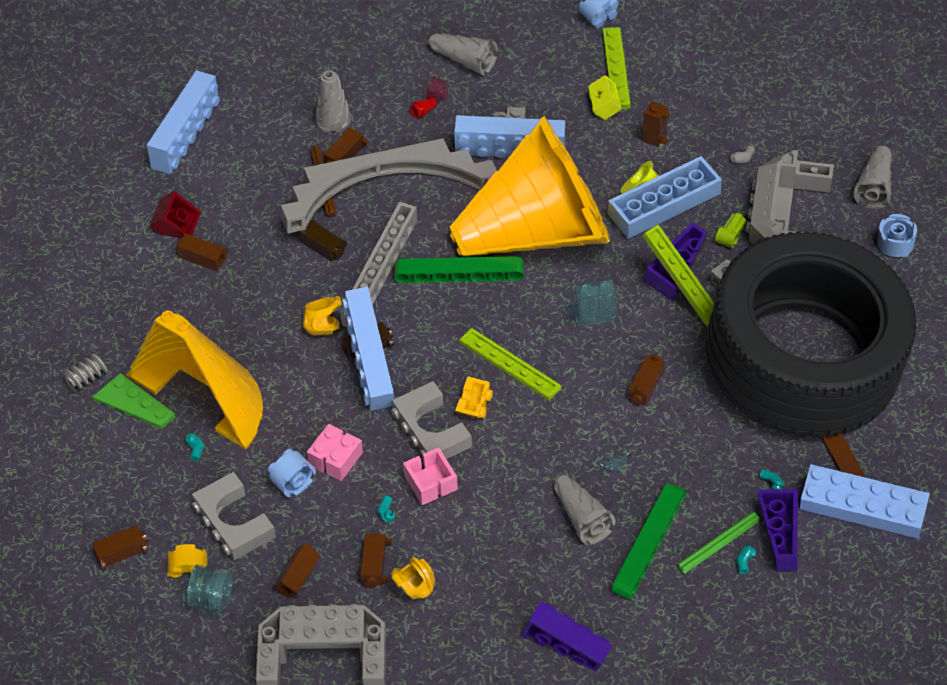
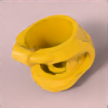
(317, 318)
(415, 578)

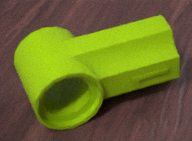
(730, 232)

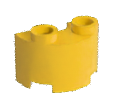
(474, 398)
(184, 560)

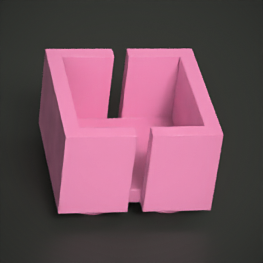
(338, 449)
(434, 479)

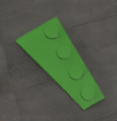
(134, 401)

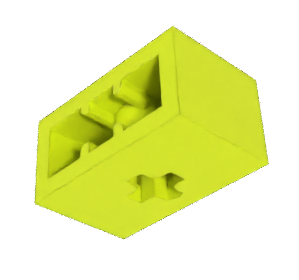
(604, 97)

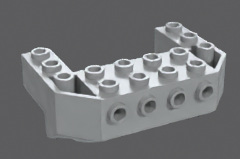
(775, 191)
(321, 628)

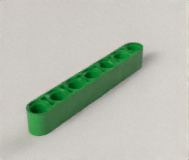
(459, 269)
(648, 541)

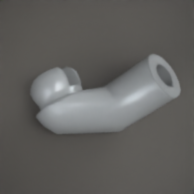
(742, 157)

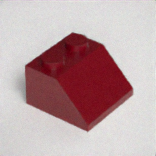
(175, 216)

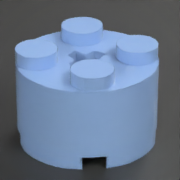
(598, 11)
(896, 236)
(291, 473)

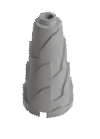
(470, 52)
(331, 107)
(874, 182)
(586, 513)

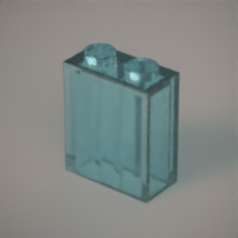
(595, 303)

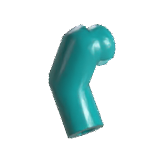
(196, 445)
(772, 477)
(384, 511)
(742, 558)

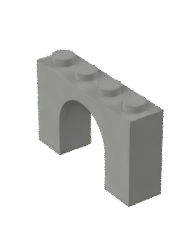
(414, 405)
(235, 539)

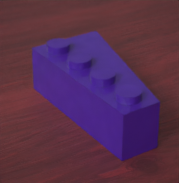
(688, 246)
(781, 522)
(566, 636)

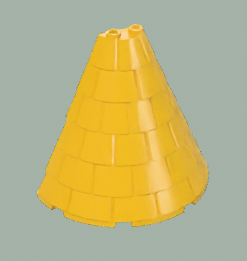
(531, 203)
(179, 345)

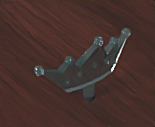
(615, 463)

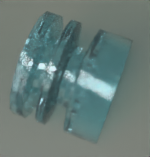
(209, 588)

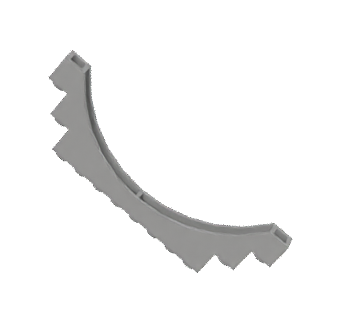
(329, 178)

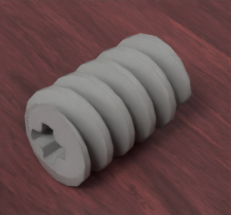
(83, 371)

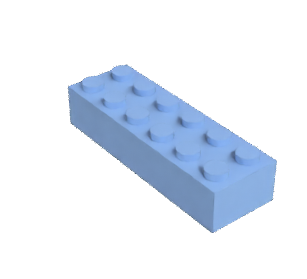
(183, 122)
(496, 135)
(664, 197)
(368, 349)
(864, 501)

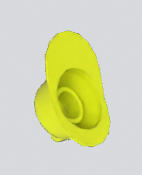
(642, 176)

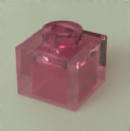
(437, 89)

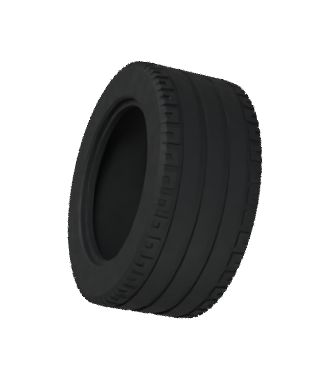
(817, 274)

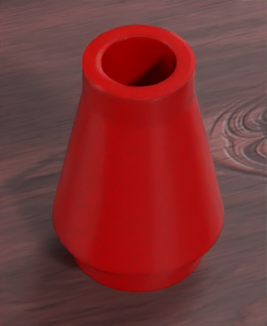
(422, 107)

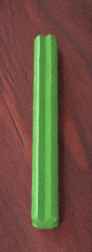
(718, 542)

